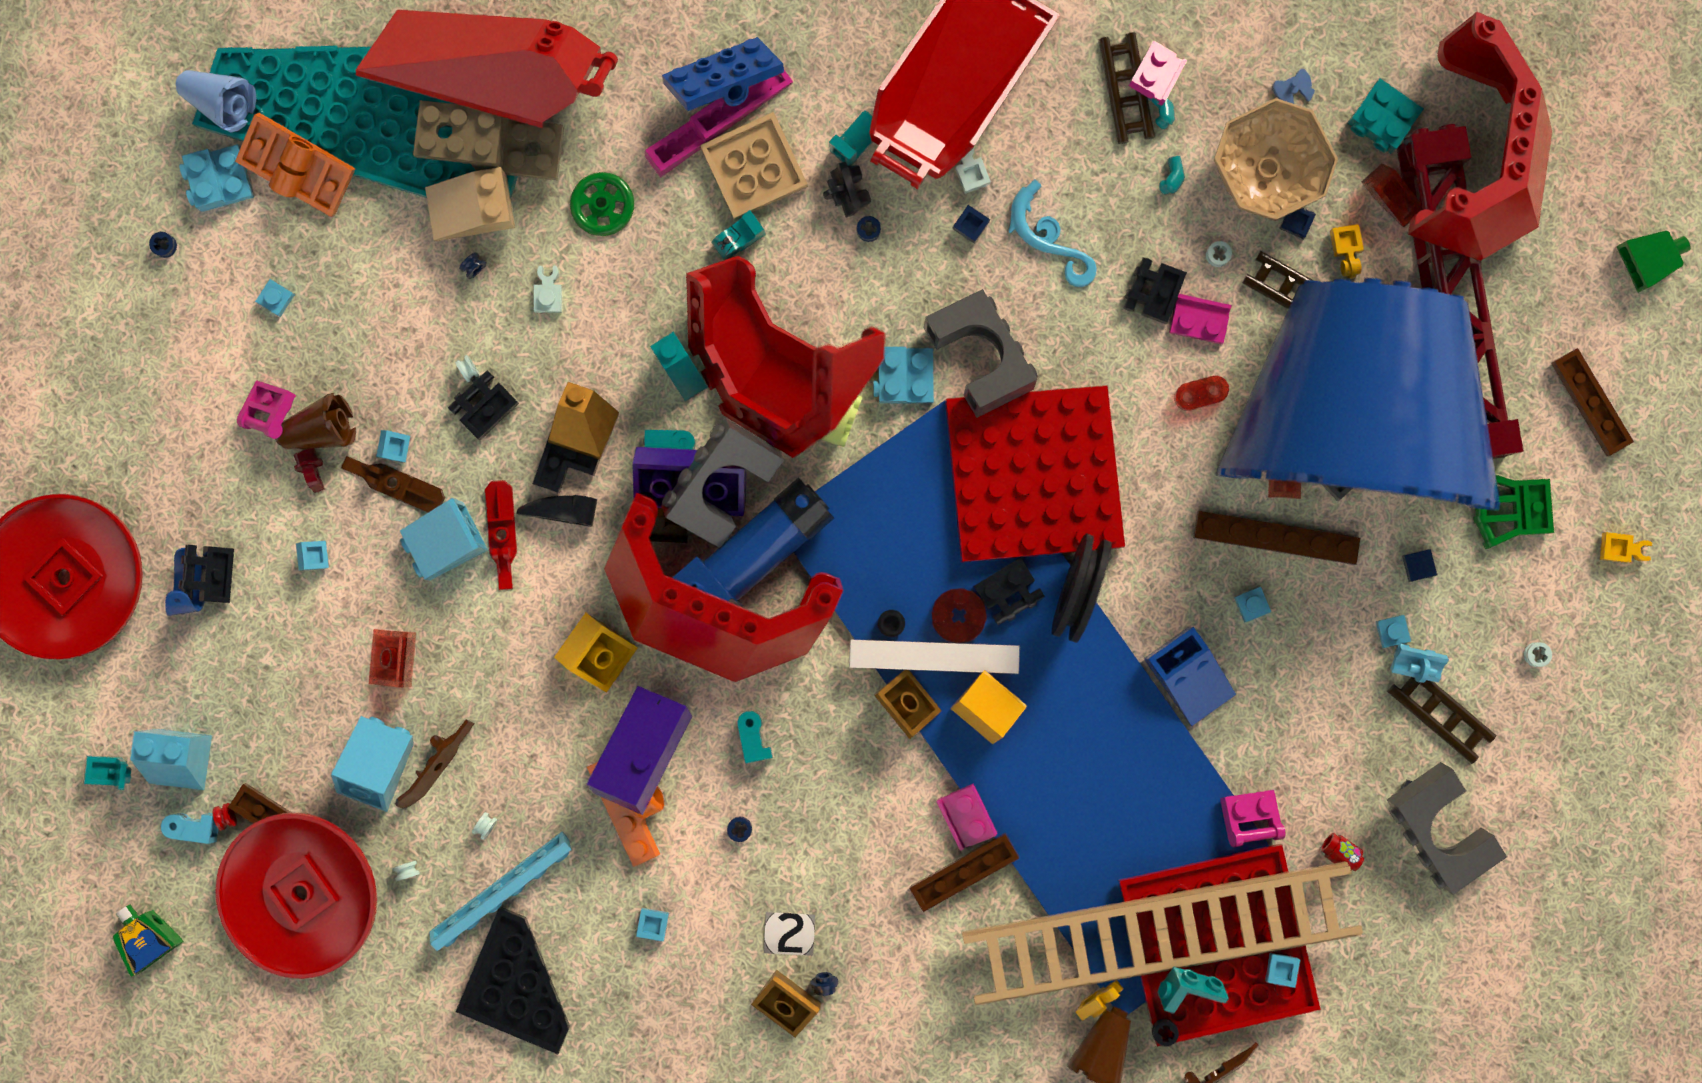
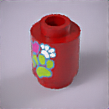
(1340, 849)

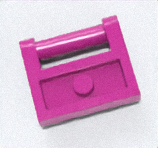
(268, 400)
(1252, 808)

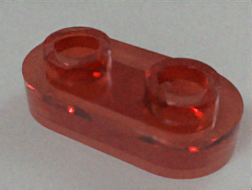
(1200, 393)

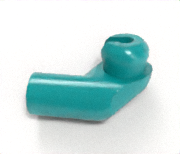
(1166, 113)
(1175, 178)

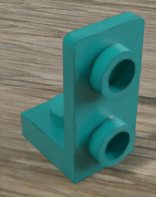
(853, 140)

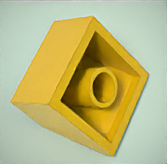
(595, 652)

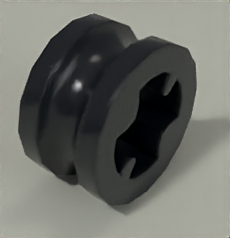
(1171, 1026)

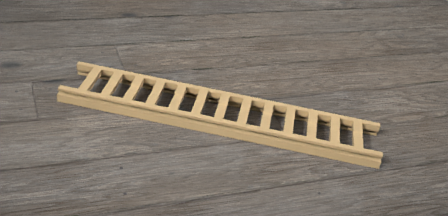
(1157, 905)

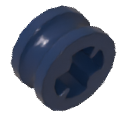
(875, 224)
(153, 244)
(472, 265)
(732, 825)

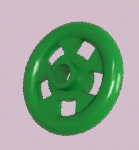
(590, 223)

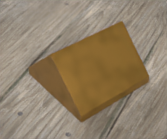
(907, 703)
(786, 1004)

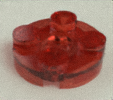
(974, 617)

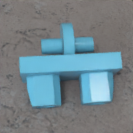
(1418, 663)

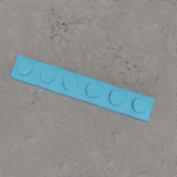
(493, 896)

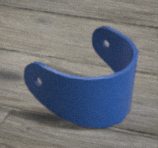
(178, 601)

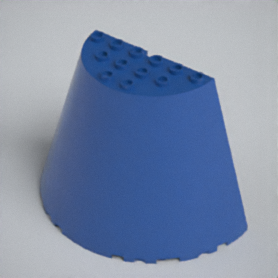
(1370, 396)

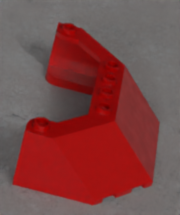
(1512, 205)
(762, 372)
(703, 626)

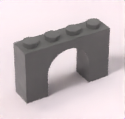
(978, 317)
(727, 446)
(1416, 809)

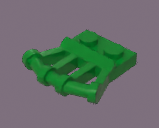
(1530, 514)

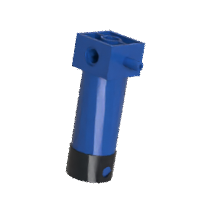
(760, 544)

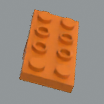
(294, 165)

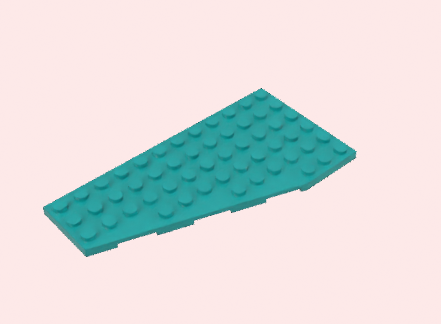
(346, 115)

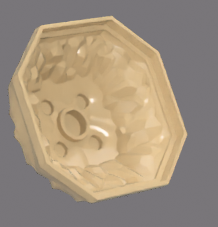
(1275, 159)

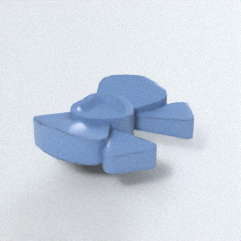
(1300, 82)

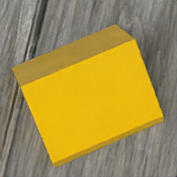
(989, 707)

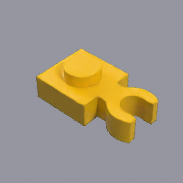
(1621, 548)
(1095, 1003)

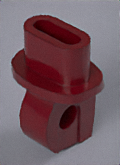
(308, 464)

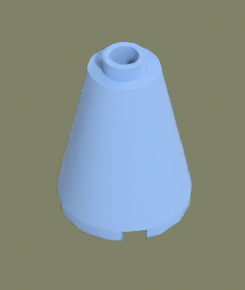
(218, 97)

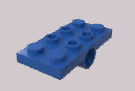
(723, 75)

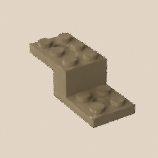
(487, 141)

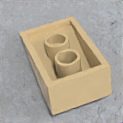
(470, 205)

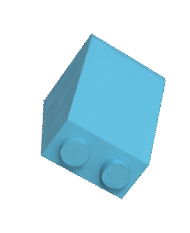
(442, 539)
(172, 757)
(372, 762)

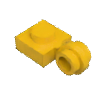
(1347, 242)

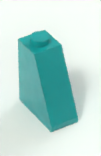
(679, 366)

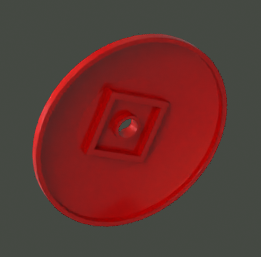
(103, 566)
(268, 917)

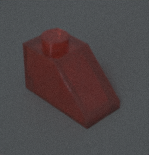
(1392, 194)

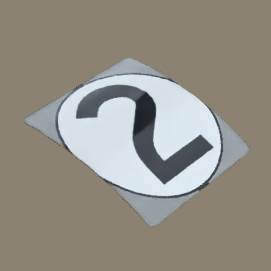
(789, 933)

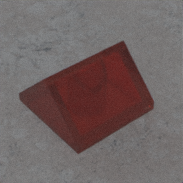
(392, 658)

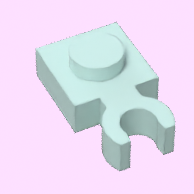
(972, 173)
(548, 296)

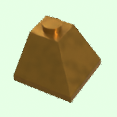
(583, 421)

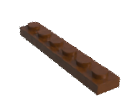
(1276, 538)

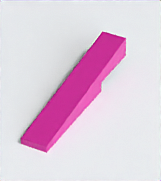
(710, 124)

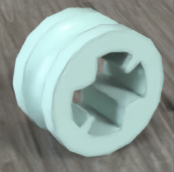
(1210, 251)
(467, 368)
(1546, 652)
(484, 826)
(405, 871)

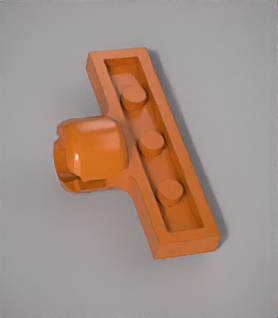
(633, 827)

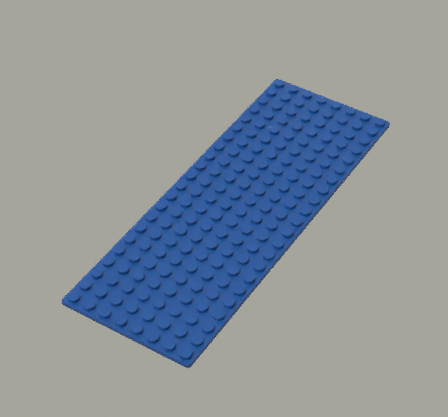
(1096, 766)

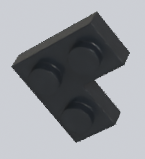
(555, 465)

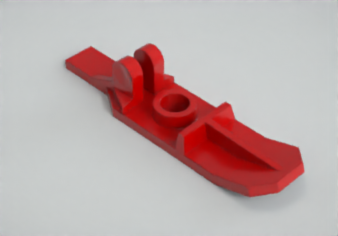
(501, 517)

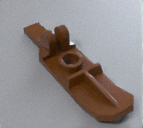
(408, 488)
(435, 765)
(1229, 1067)

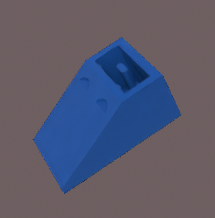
(1190, 675)

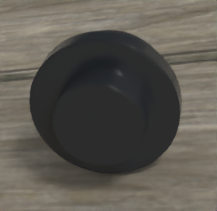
(891, 623)

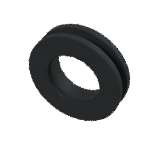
(1081, 588)

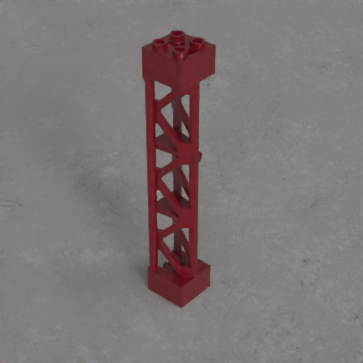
(1446, 152)

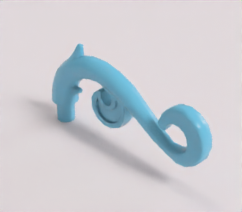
(1046, 244)

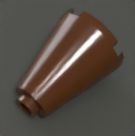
(319, 425)
(1104, 1048)

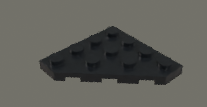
(513, 987)

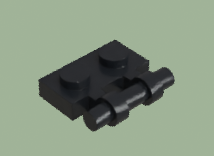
(1163, 293)
(488, 411)
(215, 573)
(1004, 584)

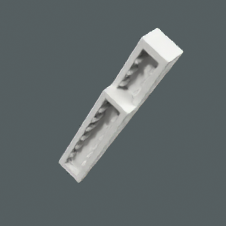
(934, 656)

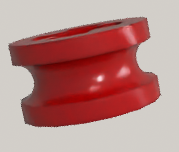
(224, 817)

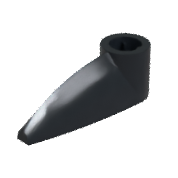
(566, 509)

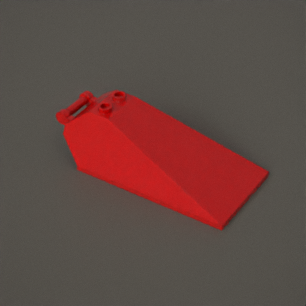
(488, 62)
(954, 82)

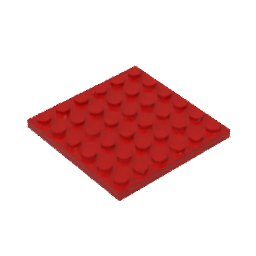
(1035, 474)
(1249, 995)

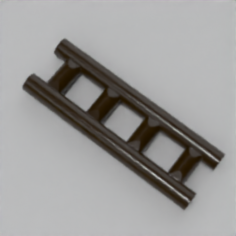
(1118, 102)
(1268, 264)
(1443, 731)

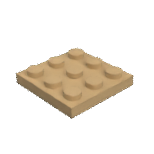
(754, 165)

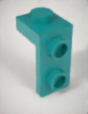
(107, 771)
(1182, 981)

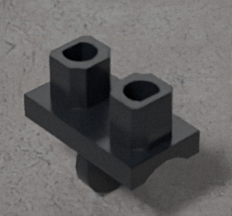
(843, 190)

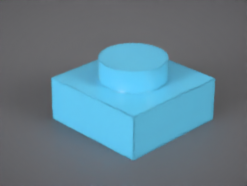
(275, 297)
(393, 446)
(312, 555)
(1252, 604)
(1393, 631)
(652, 924)
(1282, 970)

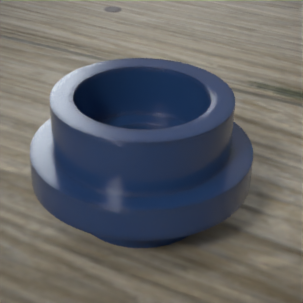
(824, 984)

